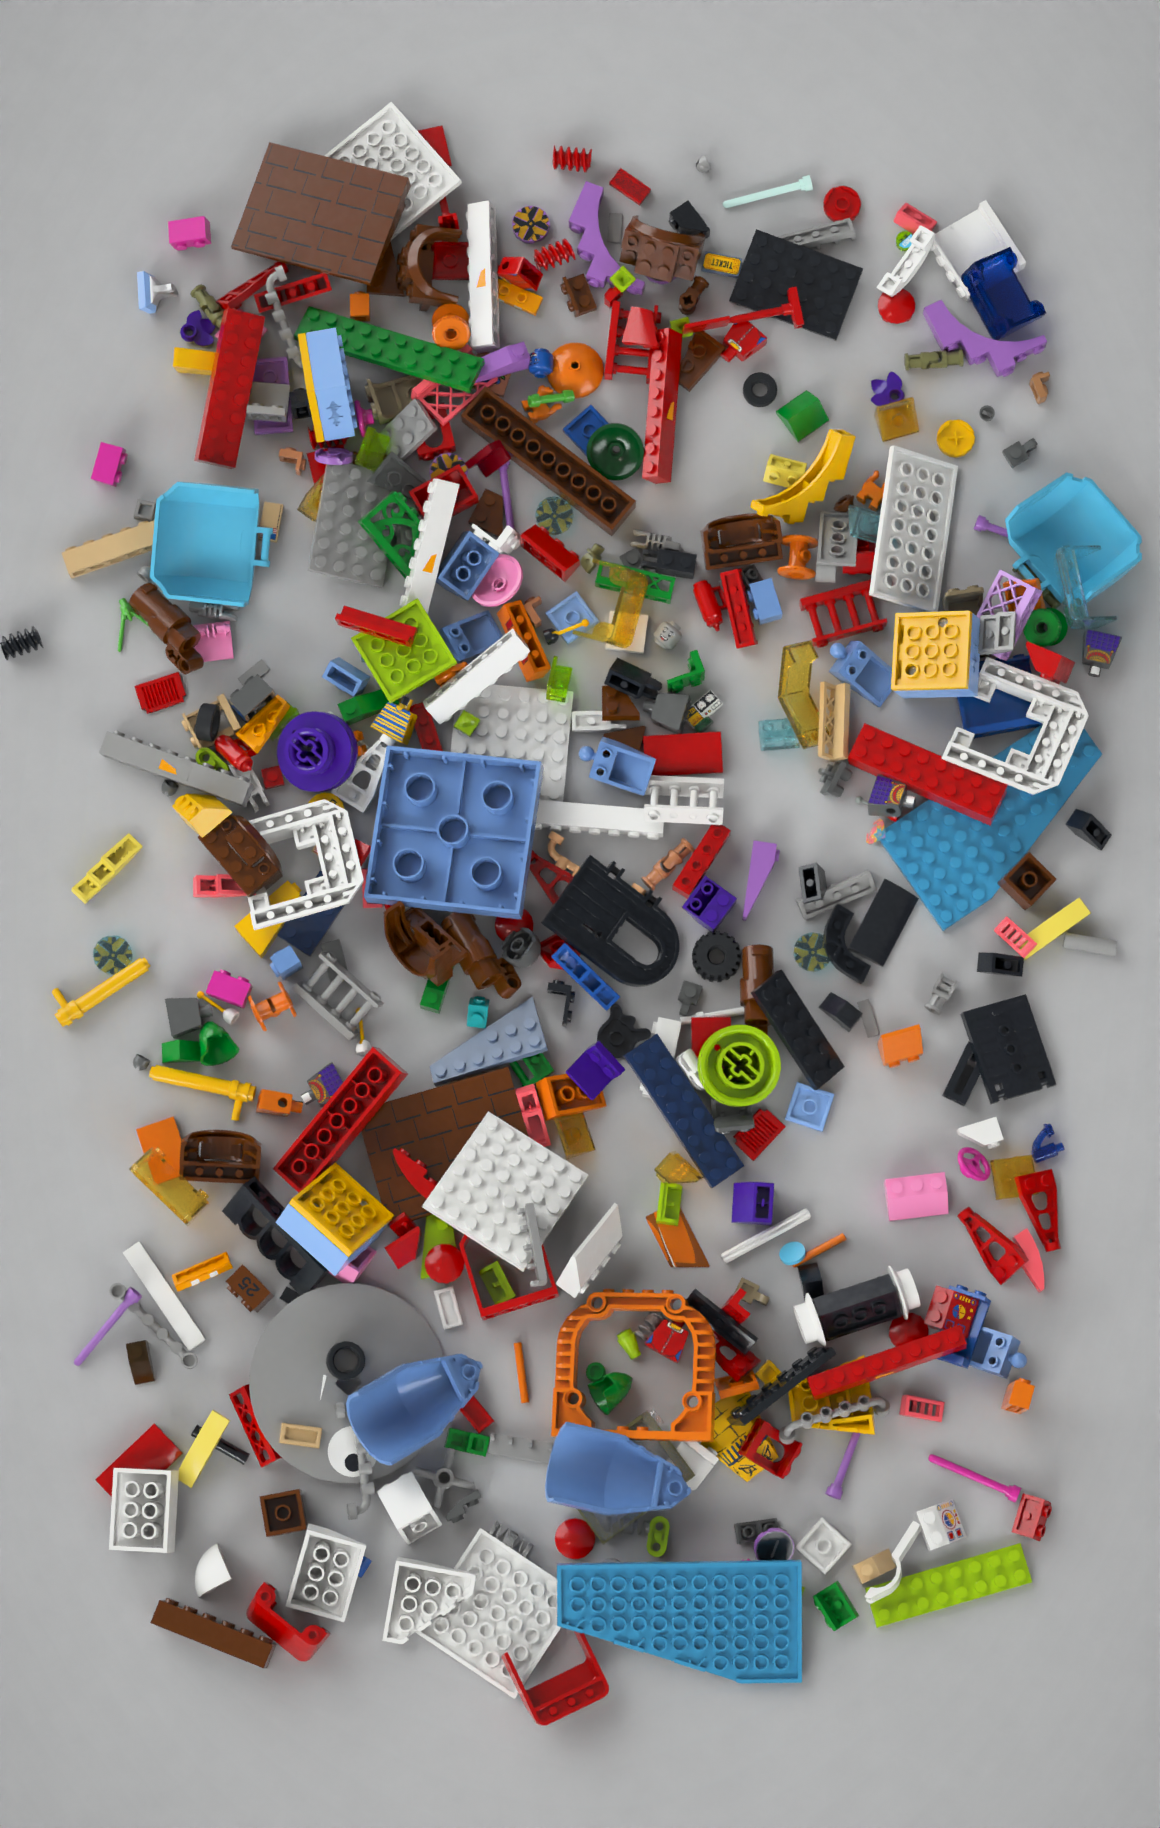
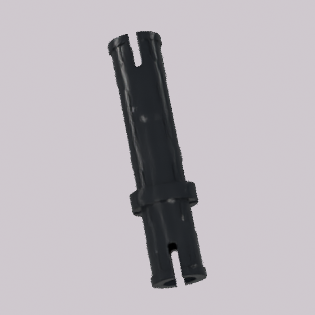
(226, 1448)

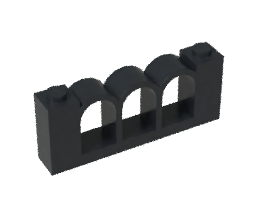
(240, 1212)

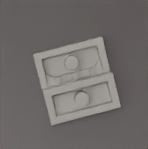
(997, 633)

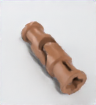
(673, 858)

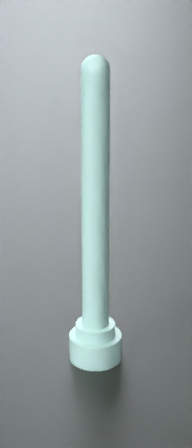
(803, 184)

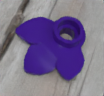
(201, 329)
(885, 389)

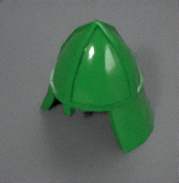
(215, 1045)
(610, 1390)

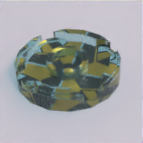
(554, 515)
(810, 952)
(112, 954)

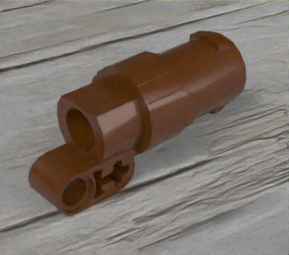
(170, 626)
(481, 961)
(757, 968)

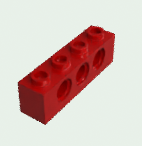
(295, 291)
(701, 860)

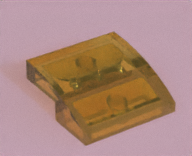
(1004, 1172)

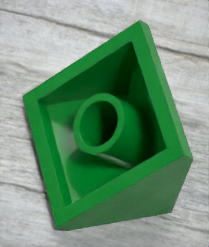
(803, 415)

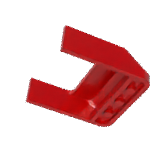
(564, 1692)

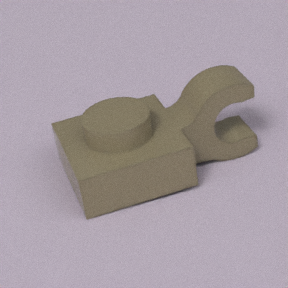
(752, 1292)

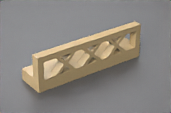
(837, 723)

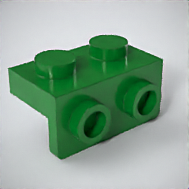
(835, 1606)

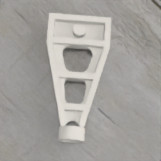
(360, 797)

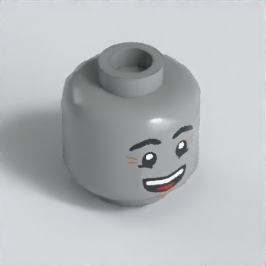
(667, 635)

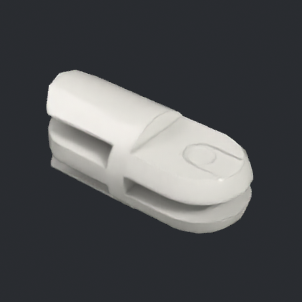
(688, 1064)

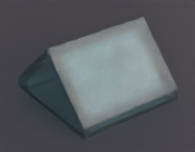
(863, 523)

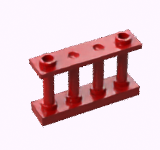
(614, 349)
(829, 600)

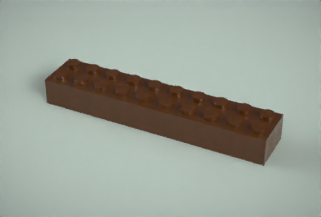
(549, 461)

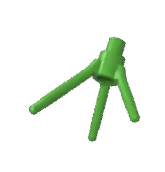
(126, 613)

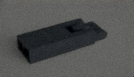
(962, 1079)

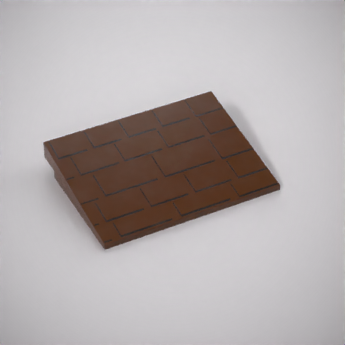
(321, 213)
(433, 1130)

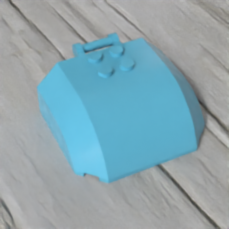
(1073, 514)
(207, 543)

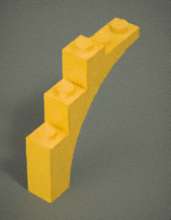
(812, 486)

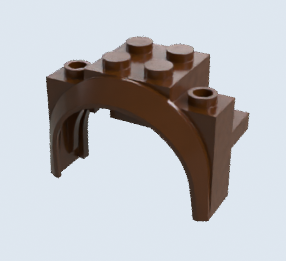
(660, 252)
(416, 266)
(428, 951)

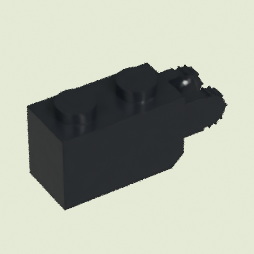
(671, 563)
(632, 680)

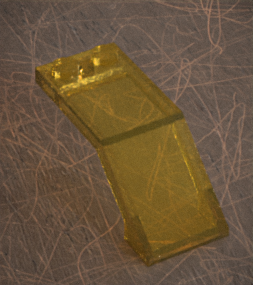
(794, 692)

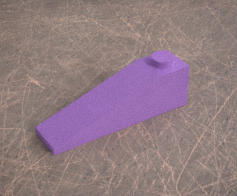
(504, 362)
(761, 864)

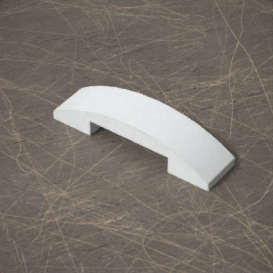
(910, 262)

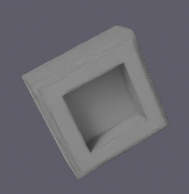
(145, 510)

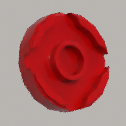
(841, 203)

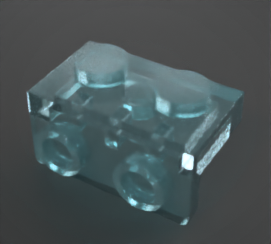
(777, 735)

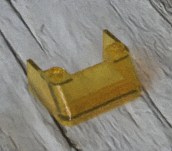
(628, 608)
(169, 1185)

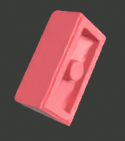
(912, 218)

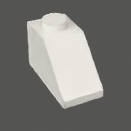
(983, 1133)

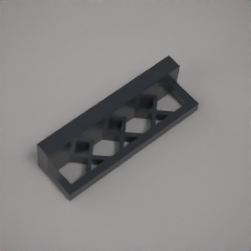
(722, 1322)

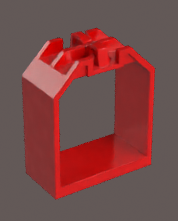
(513, 1304)

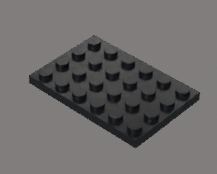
(822, 283)

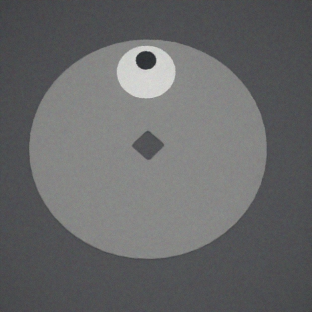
(292, 1363)

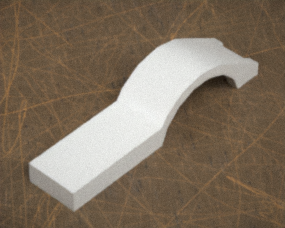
(897, 1556)

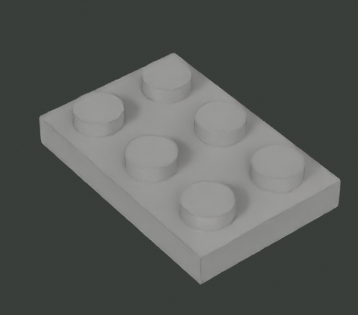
(409, 429)

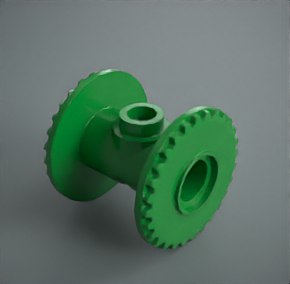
(1056, 627)

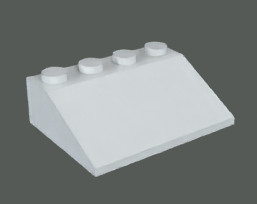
(592, 1254)
(144, 1510)
(325, 1573)

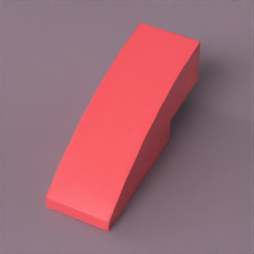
(216, 886)
(532, 1114)
(1034, 1266)

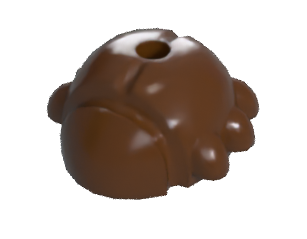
(843, 503)

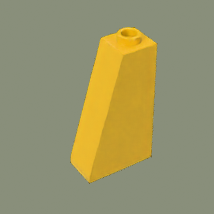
(193, 361)
(263, 938)

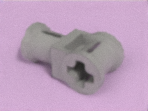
(942, 990)

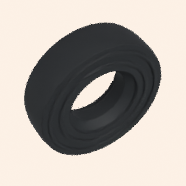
(765, 379)

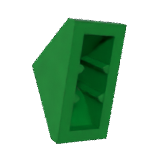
(180, 1051)

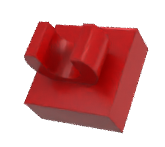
(402, 1224)

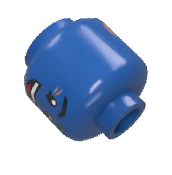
(541, 363)

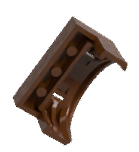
(738, 530)
(250, 847)
(221, 1146)

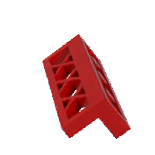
(376, 626)
(733, 1309)
(251, 1427)

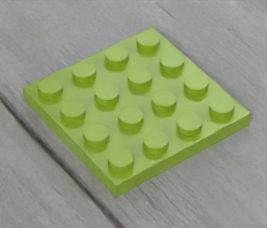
(403, 668)

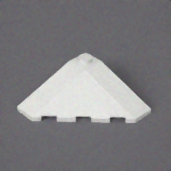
(421, 1594)

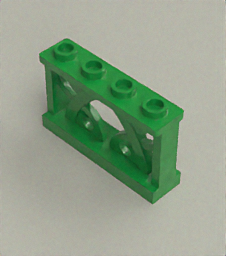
(375, 530)

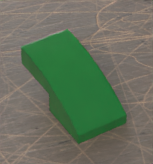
(467, 1442)

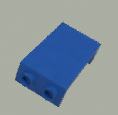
(963, 1357)

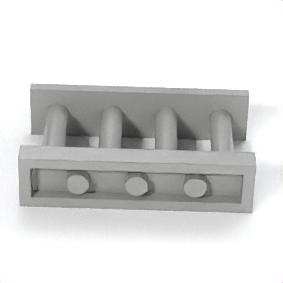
(319, 1002)

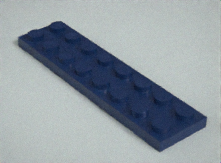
(683, 1110)

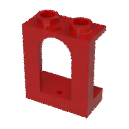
(448, 445)
(753, 1441)

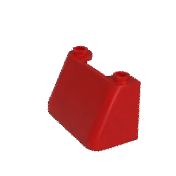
(298, 1644)

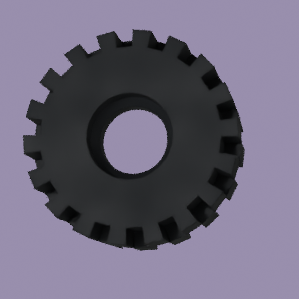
(714, 971)

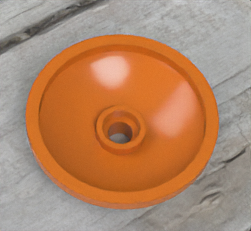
(581, 380)

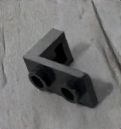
(559, 988)

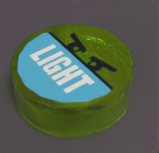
(902, 240)

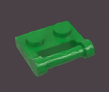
(537, 1065)

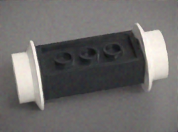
(857, 1307)

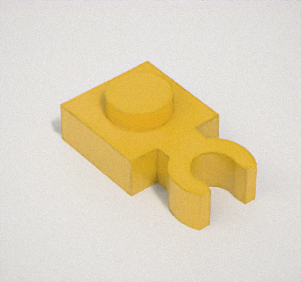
(767, 1372)

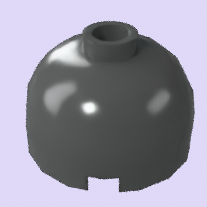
(521, 948)

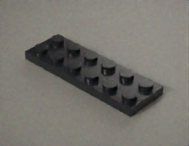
(797, 1029)
(785, 1382)

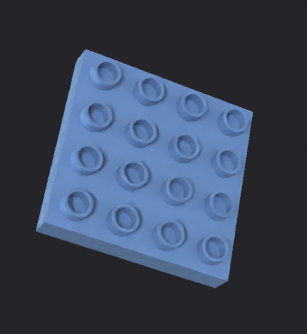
(454, 832)

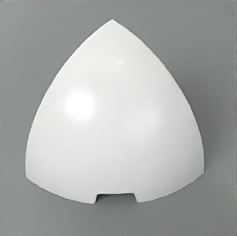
(211, 1571)

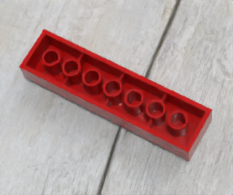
(229, 388)
(927, 774)
(341, 1119)

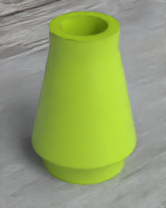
(629, 1343)

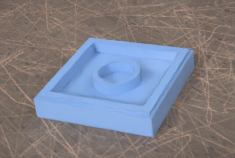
(569, 613)
(809, 1107)

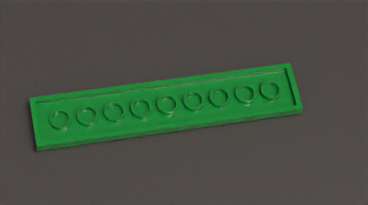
(397, 350)

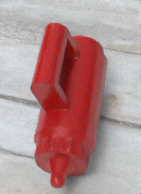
(708, 603)
(234, 753)

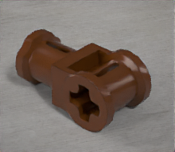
(692, 295)

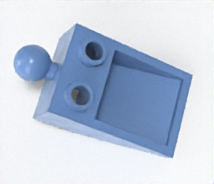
(471, 636)
(862, 670)
(623, 768)
(997, 1353)

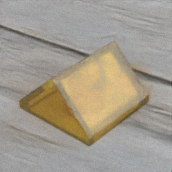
(896, 419)
(574, 1135)

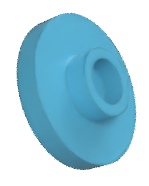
(792, 1253)

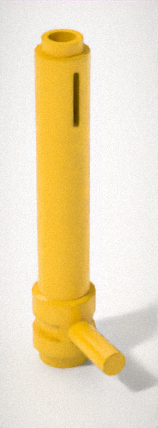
(77, 1008)
(234, 1089)

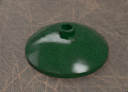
(610, 463)

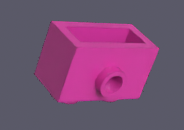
(189, 233)
(109, 464)
(229, 989)

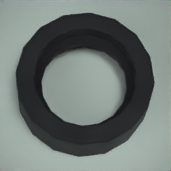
(208, 722)
(360, 1363)

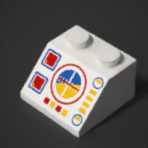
(940, 1524)

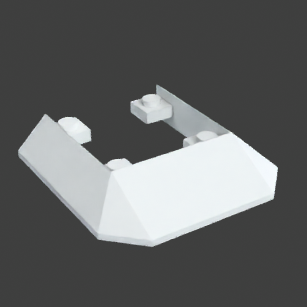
(1051, 704)
(331, 831)

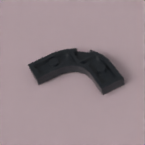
(837, 950)

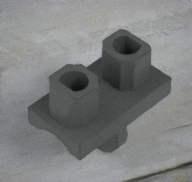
(831, 776)

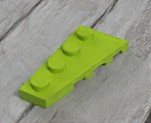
(436, 1233)

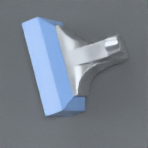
(151, 292)

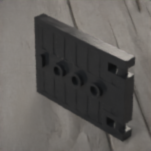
(1008, 1048)

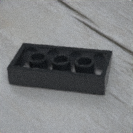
(883, 923)

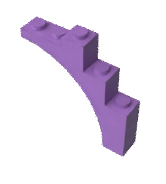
(591, 247)
(976, 348)

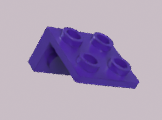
(594, 1070)

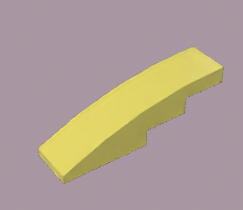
(107, 868)
(1057, 925)
(202, 1448)

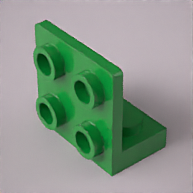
(693, 678)

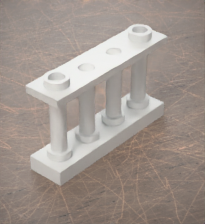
(687, 787)

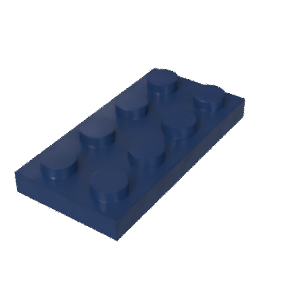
(308, 931)

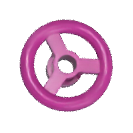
(363, 416)
(970, 1167)

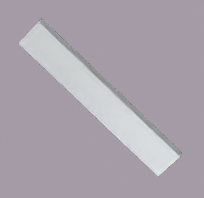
(164, 1296)

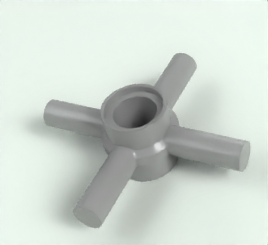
(447, 1470)

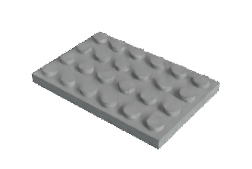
(339, 541)

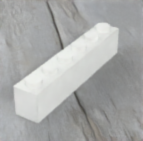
(476, 676)

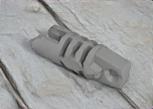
(655, 541)
(213, 611)

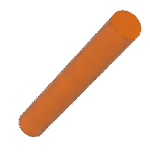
(822, 1248)
(521, 1372)

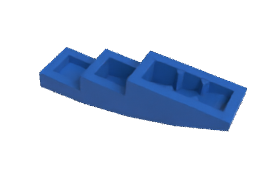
(585, 976)

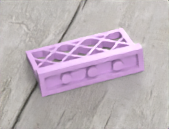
(1023, 608)

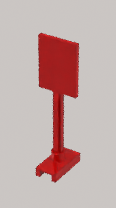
(436, 139)
(792, 308)

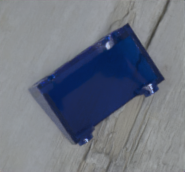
(1000, 295)

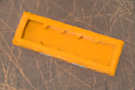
(518, 297)
(202, 1271)

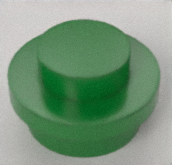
(595, 1371)

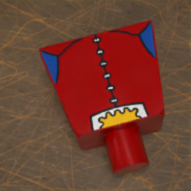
(519, 273)
(742, 341)
(668, 1340)

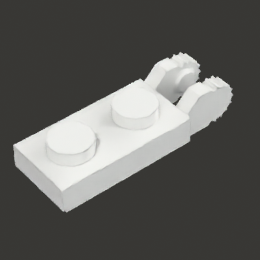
(592, 722)
(258, 789)

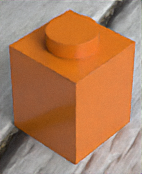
(360, 306)

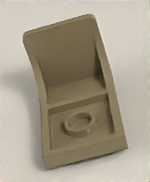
(392, 397)
(964, 600)

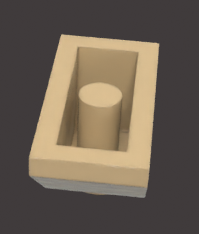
(874, 1566)

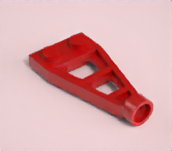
(239, 294)
(538, 866)
(1041, 1182)
(1012, 1259)
(737, 1366)

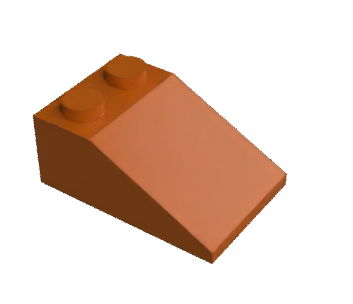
(900, 1046)
(562, 1097)

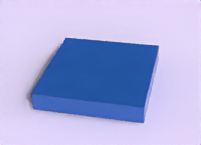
(583, 426)

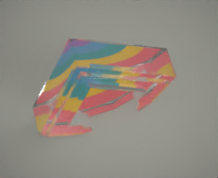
(877, 832)

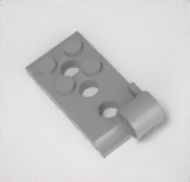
(827, 545)

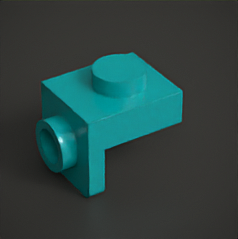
(478, 1012)

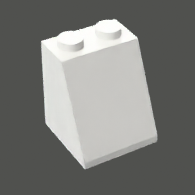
(409, 1508)

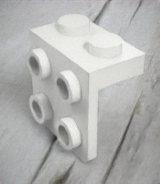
(506, 541)
(698, 1459)

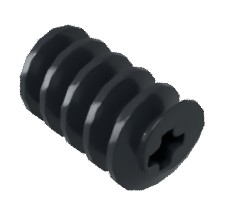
(21, 642)

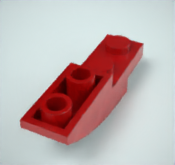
(415, 1172)

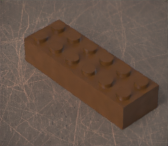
(212, 1633)

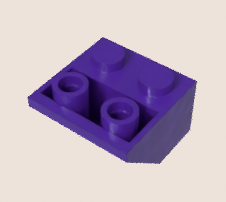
(709, 904)
(752, 1203)

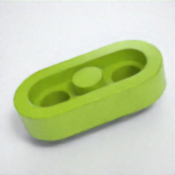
(214, 759)
(657, 1536)

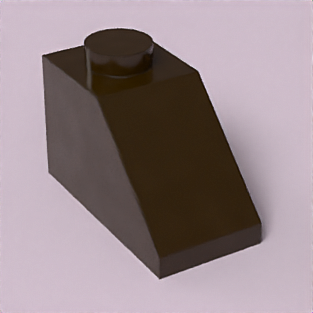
(140, 1362)

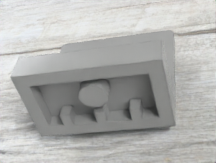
(268, 402)

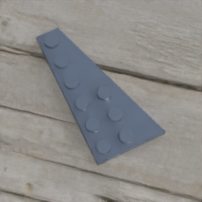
(503, 1042)

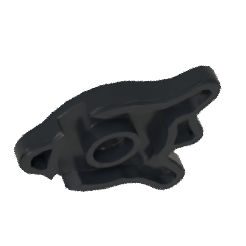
(619, 1034)

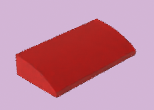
(685, 753)
(149, 1451)

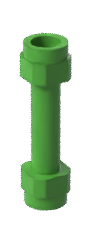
(566, 396)

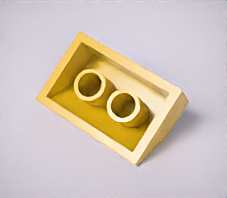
(201, 812)

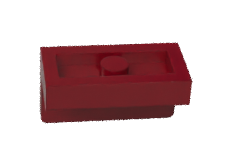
(489, 458)

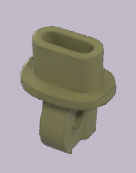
(594, 552)

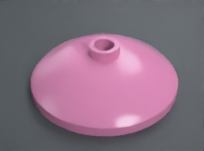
(500, 582)

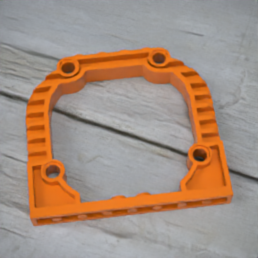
(694, 1423)

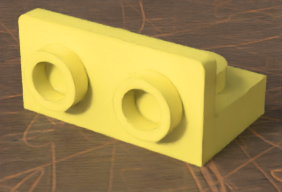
(783, 471)

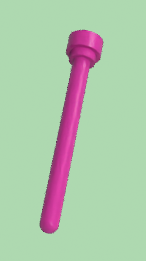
(1011, 1492)

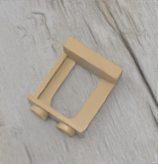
(190, 721)

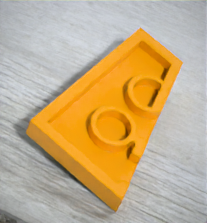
(262, 725)

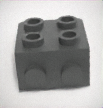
(731, 1118)

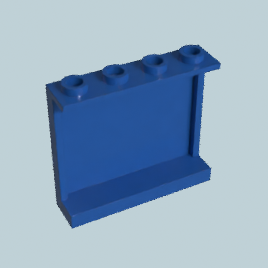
(1003, 713)

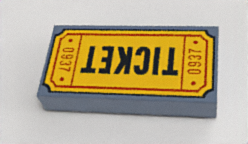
(721, 264)

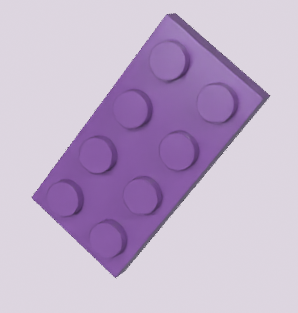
(273, 371)

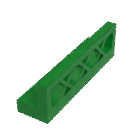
(651, 593)

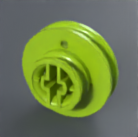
(758, 1066)

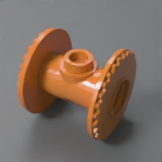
(450, 326)
(798, 557)
(272, 1006)

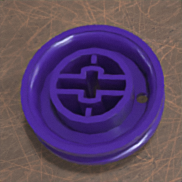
(333, 746)

